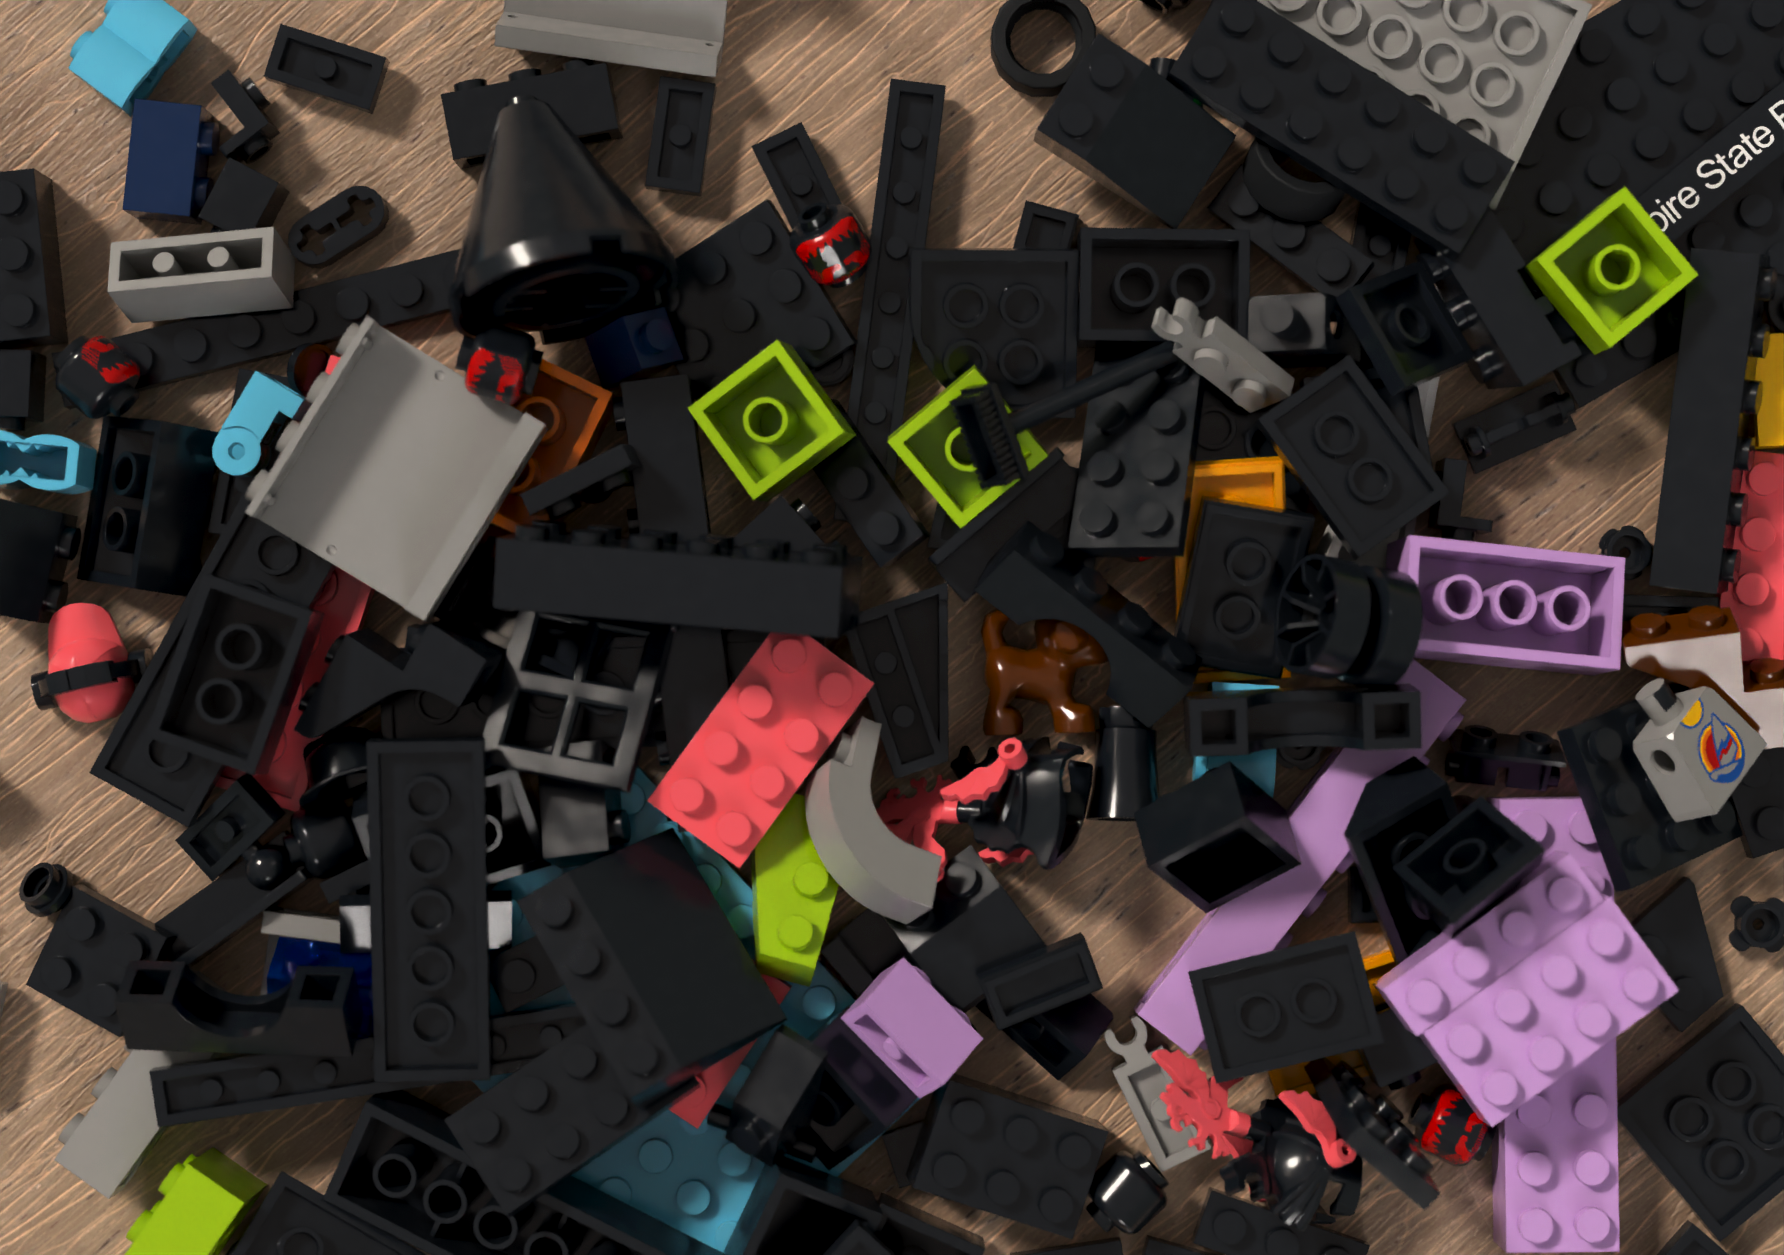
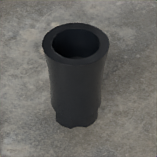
(1123, 767)

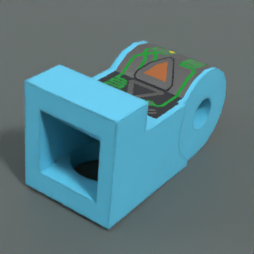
(253, 423)

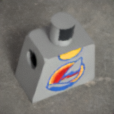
(1693, 748)

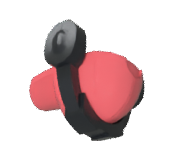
(88, 665)

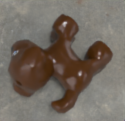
(1037, 674)

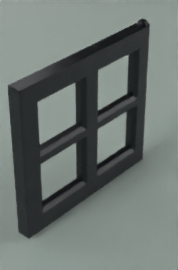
(575, 691)

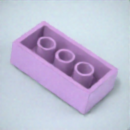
(1515, 604)
(1549, 1013)

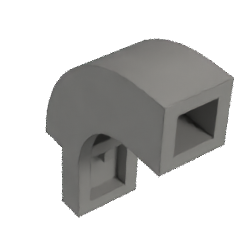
(855, 842)

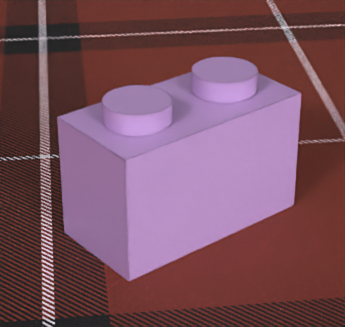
(912, 1027)

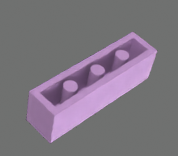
(1512, 928)

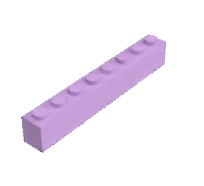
(1318, 819)

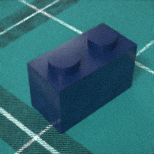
(169, 161)

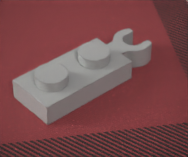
(1223, 357)
(1141, 1084)

